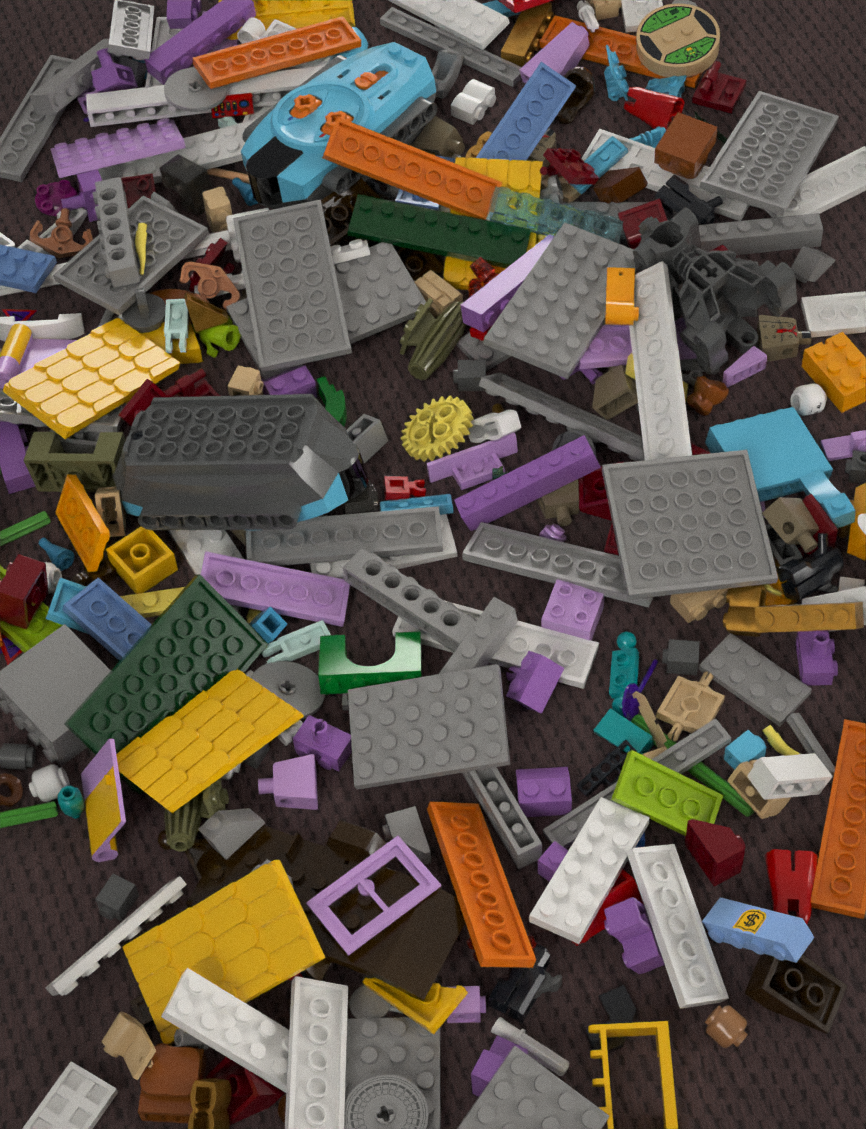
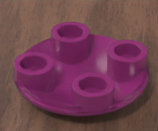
(50, 195)

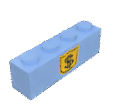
(758, 929)

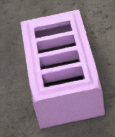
(746, 366)

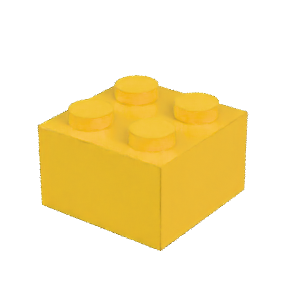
(142, 559)

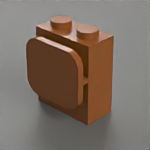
(685, 146)
(169, 1083)

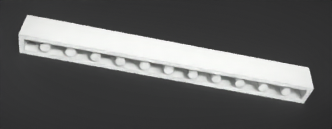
(151, 103)

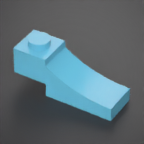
(830, 499)

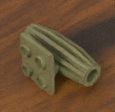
(432, 337)
(184, 823)

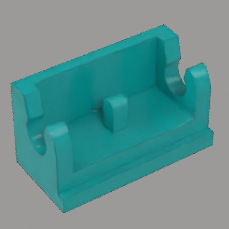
(618, 729)

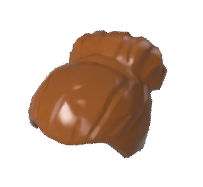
(706, 395)

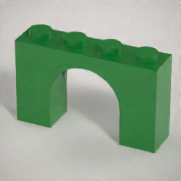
(339, 674)

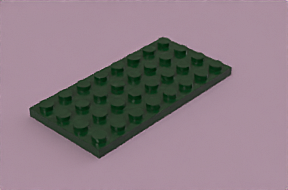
(170, 664)

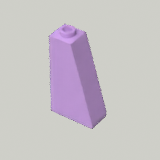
(560, 53)

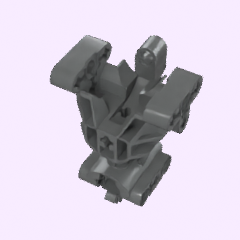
(715, 287)

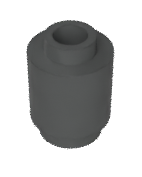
(17, 756)

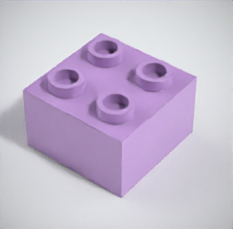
(573, 610)

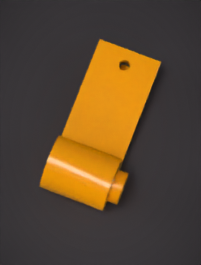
(620, 297)

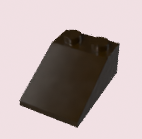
(797, 990)

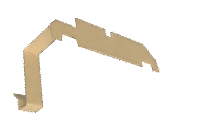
(655, 730)

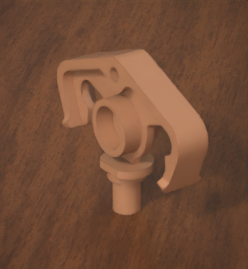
(61, 239)
(211, 283)

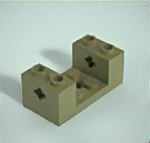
(50, 464)

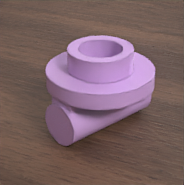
(553, 532)

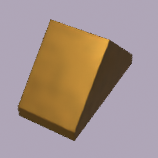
(203, 313)

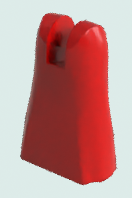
(653, 107)
(791, 881)

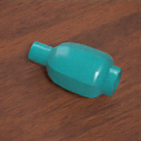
(71, 801)

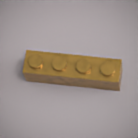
(527, 34)
(809, 617)

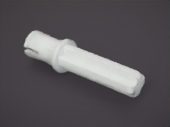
(586, 14)
(535, 1049)

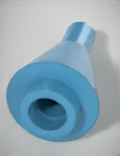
(245, 190)
(59, 556)

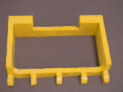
(657, 1028)

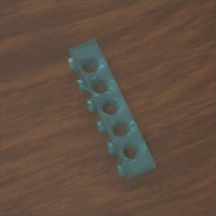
(545, 208)

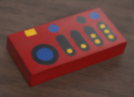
(234, 106)

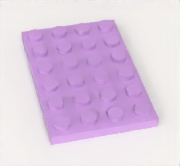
(117, 147)

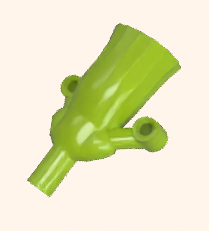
(223, 335)

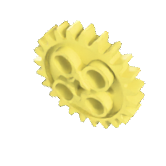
(437, 428)

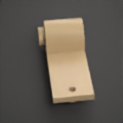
(130, 1040)

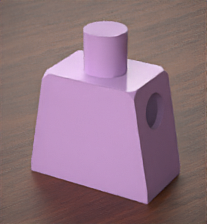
(293, 783)

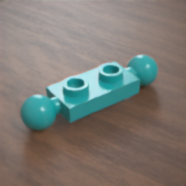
(623, 668)

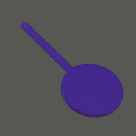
(629, 704)

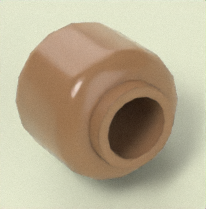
(726, 1026)

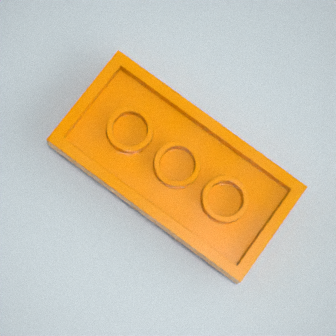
(82, 523)

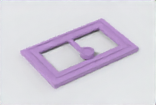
(357, 876)

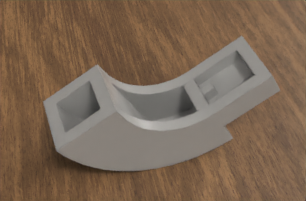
(446, 71)

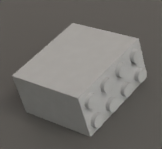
(48, 687)

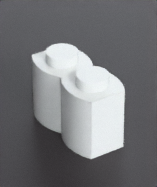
(473, 101)
(494, 426)

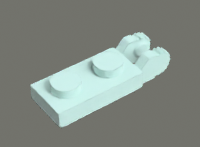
(176, 324)
(296, 643)

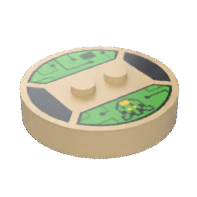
(678, 40)

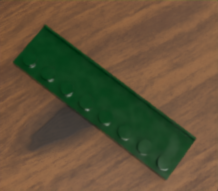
(437, 231)

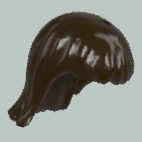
(580, 96)

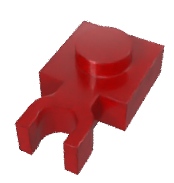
(399, 488)

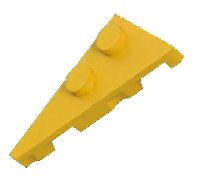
(428, 1013)

